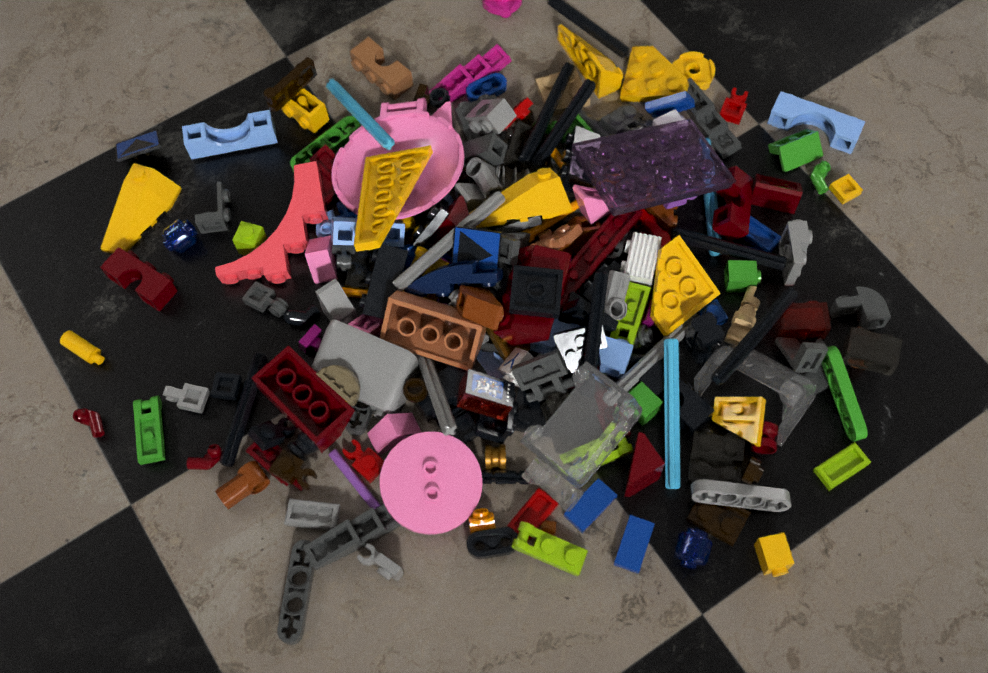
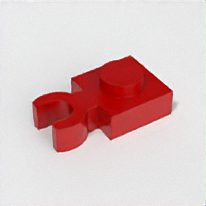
(734, 107)
(521, 110)
(366, 463)

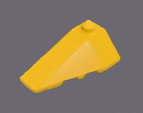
(591, 62)
(531, 196)
(140, 202)

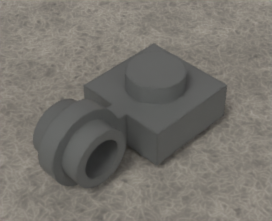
(342, 259)
(261, 297)

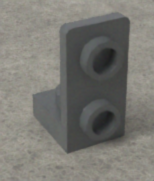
(216, 221)
(510, 246)
(802, 357)

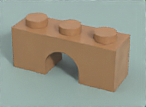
(391, 79)

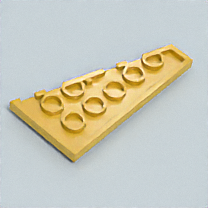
(384, 191)

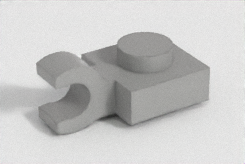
(189, 398)
(386, 567)

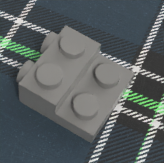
(794, 247)

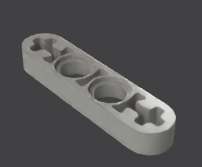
(740, 495)

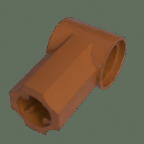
(249, 480)

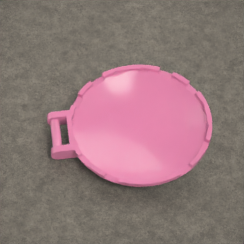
(410, 128)

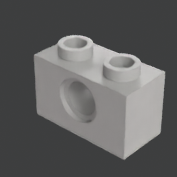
(490, 116)

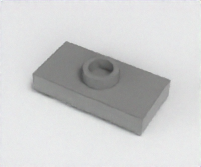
(312, 514)

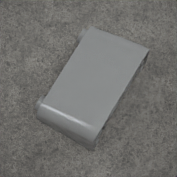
(378, 365)

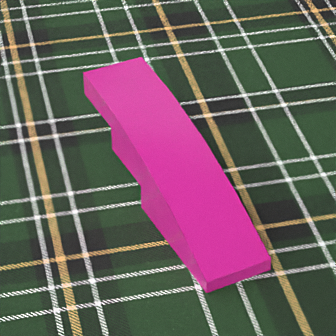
(479, 67)

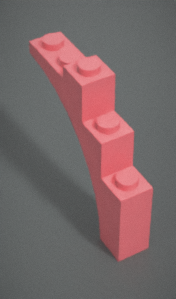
(291, 236)

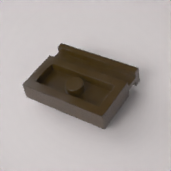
(719, 520)

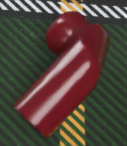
(90, 418)
(208, 461)

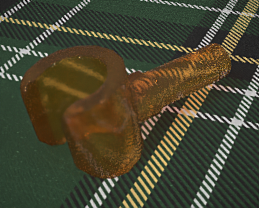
(549, 527)

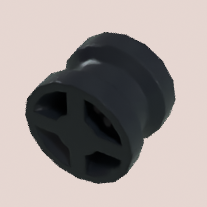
(302, 446)

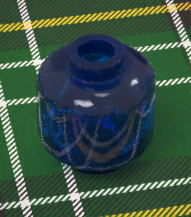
(179, 236)
(693, 548)

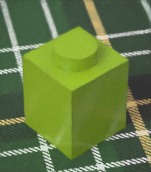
(248, 237)

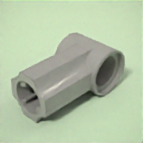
(484, 176)
(615, 296)

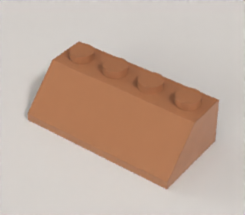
(431, 330)

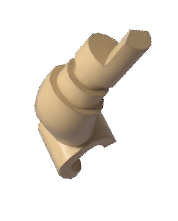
(744, 318)

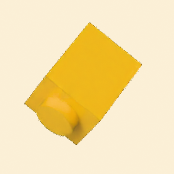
(774, 554)

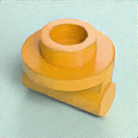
(481, 520)

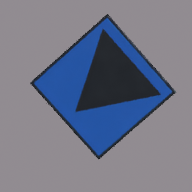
(137, 146)
(477, 244)

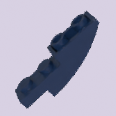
(445, 278)

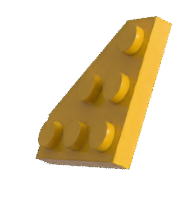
(650, 76)
(679, 286)

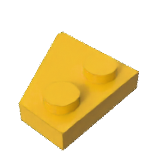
(741, 416)

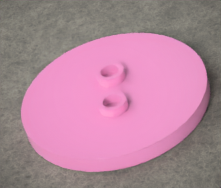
(430, 483)

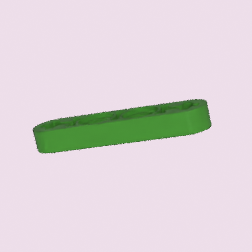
(336, 130)
(844, 395)

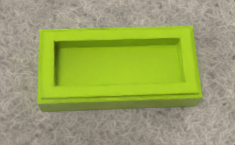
(841, 466)

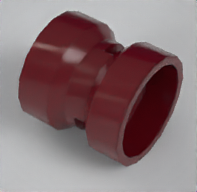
(768, 442)

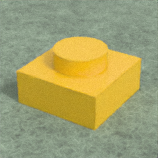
(845, 189)

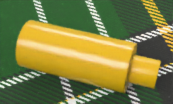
(81, 347)

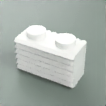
(641, 258)

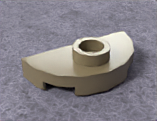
(342, 382)

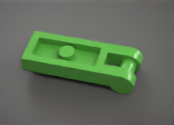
(149, 430)

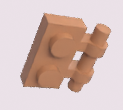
(559, 238)

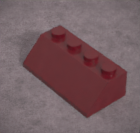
(529, 329)
(304, 398)

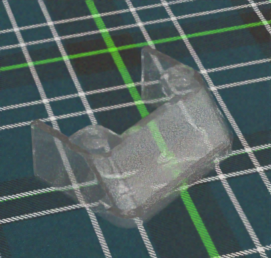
(793, 388)

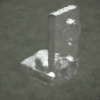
(553, 483)

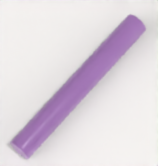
(354, 479)

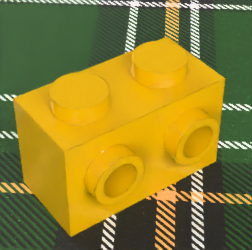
(307, 110)

